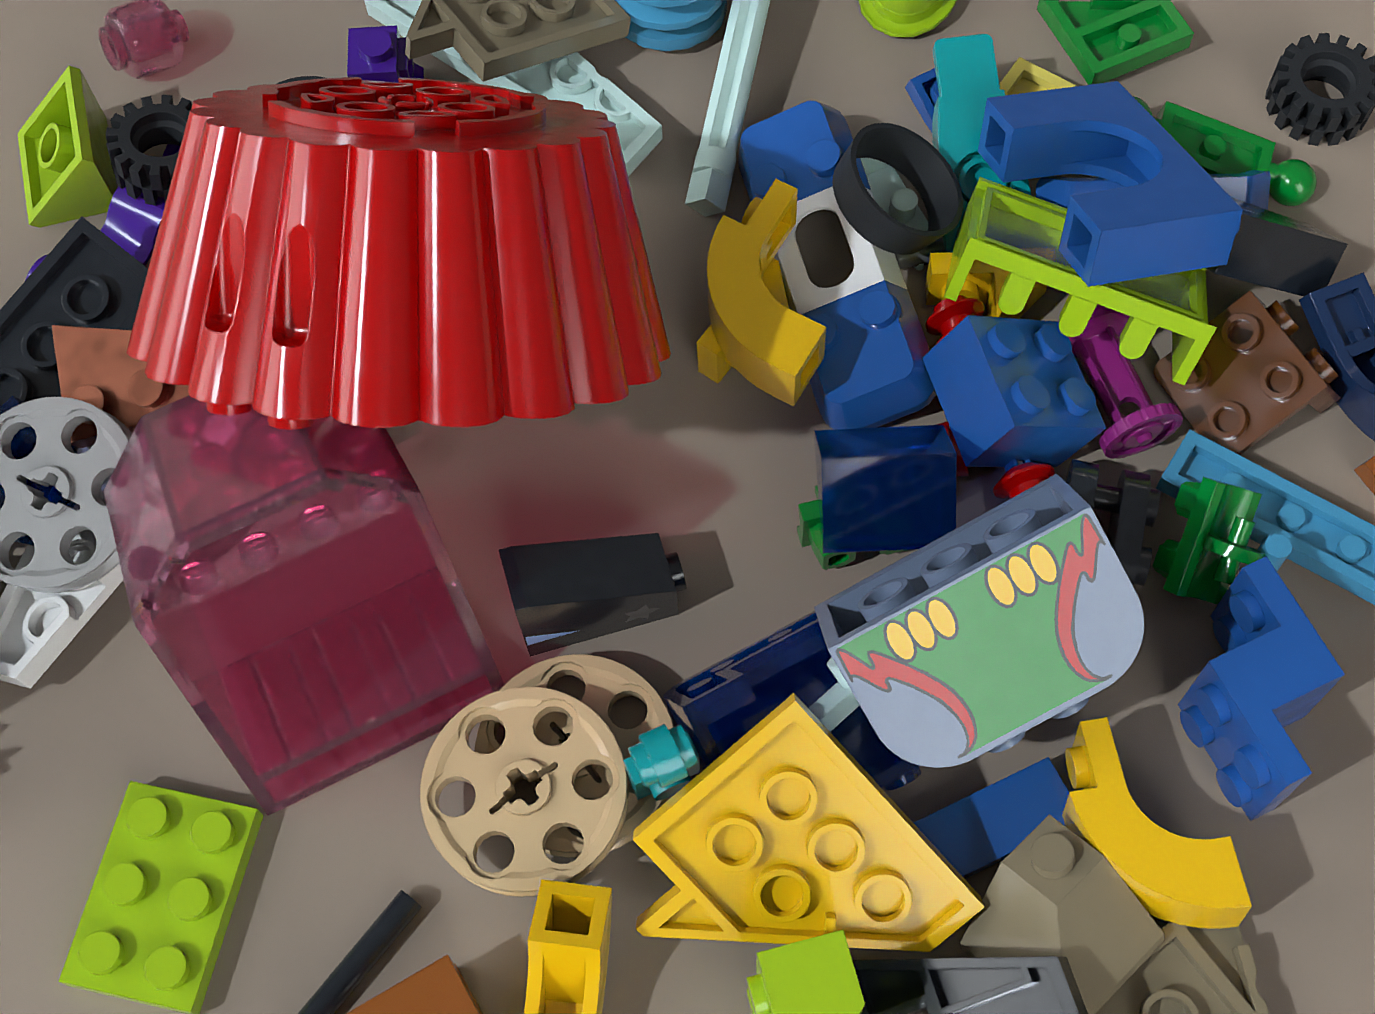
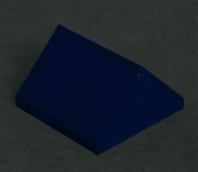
(885, 487)

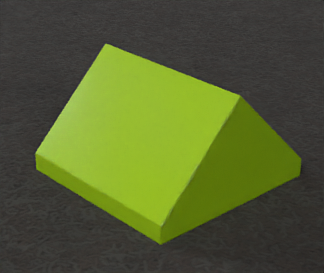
(66, 155)

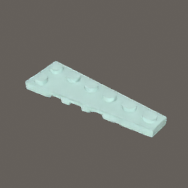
(562, 79)

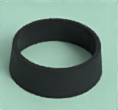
(920, 165)

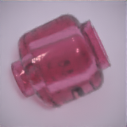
(143, 37)

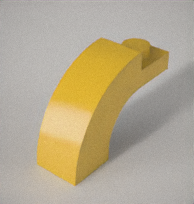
(1169, 874)
(568, 949)

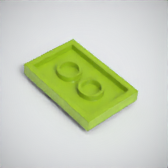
(162, 898)

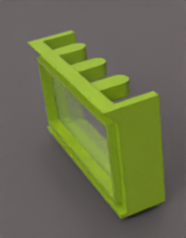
(1025, 238)

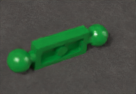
(1231, 150)

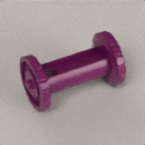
(1117, 383)

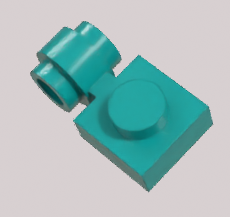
(661, 762)

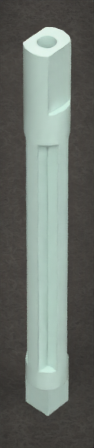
(727, 108)

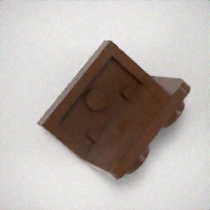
(1250, 376)

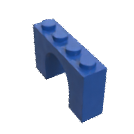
(1157, 224)

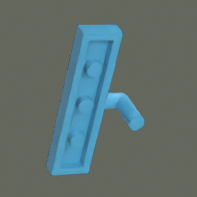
(1288, 517)

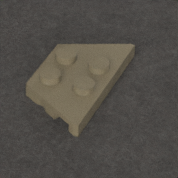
(1192, 974)

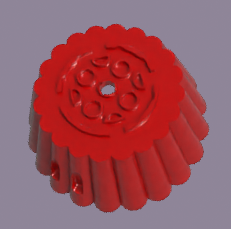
(398, 257)

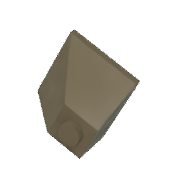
(1066, 902)

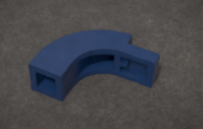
(1345, 330)

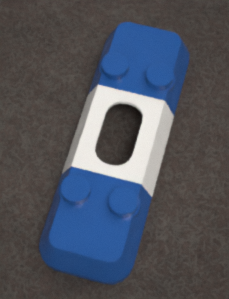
(872, 329)

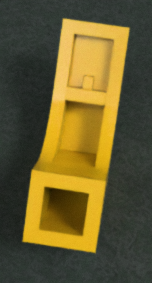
(754, 330)

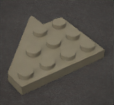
(513, 34)

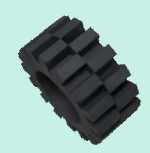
(1315, 114)
(137, 133)

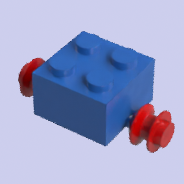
(1009, 392)

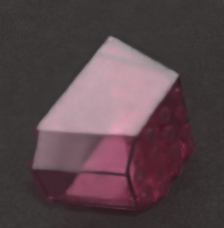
(293, 592)

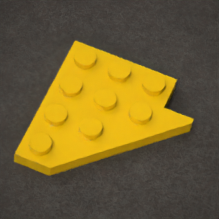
(797, 845)

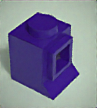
(379, 55)

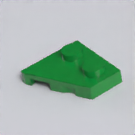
(1115, 35)

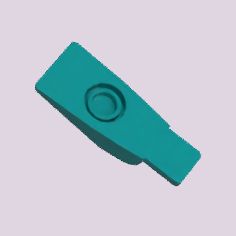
(964, 81)

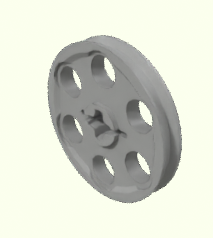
(74, 475)

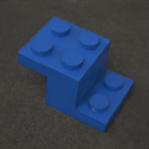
(1263, 682)

